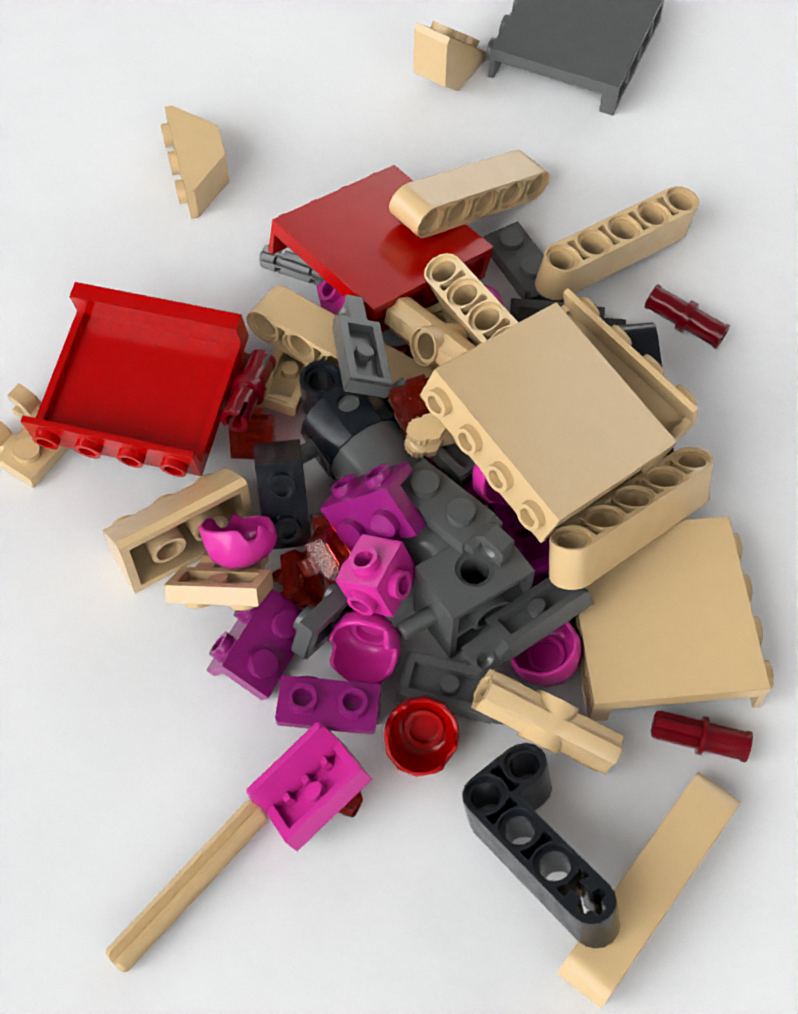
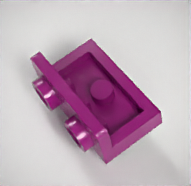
(373, 505)
(257, 645)
(337, 704)

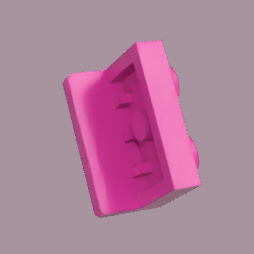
(308, 785)

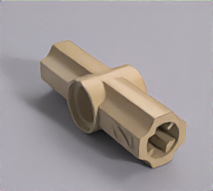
(428, 337)
(547, 721)

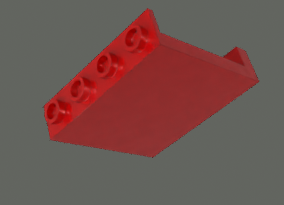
(367, 250)
(140, 380)

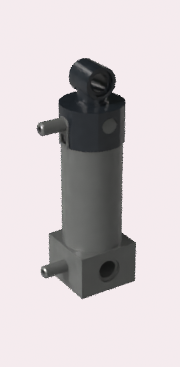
(450, 588)

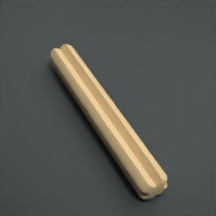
(186, 886)

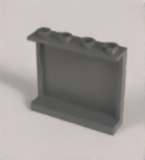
(577, 42)

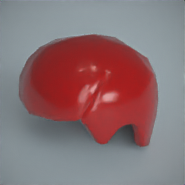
(421, 735)

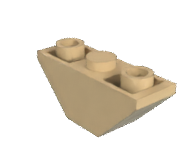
(445, 55)
(196, 157)

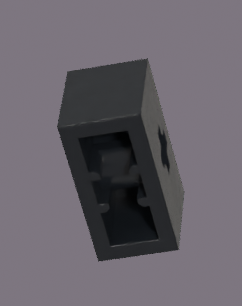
(283, 491)

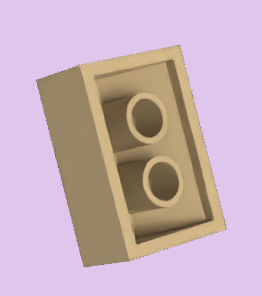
(167, 532)

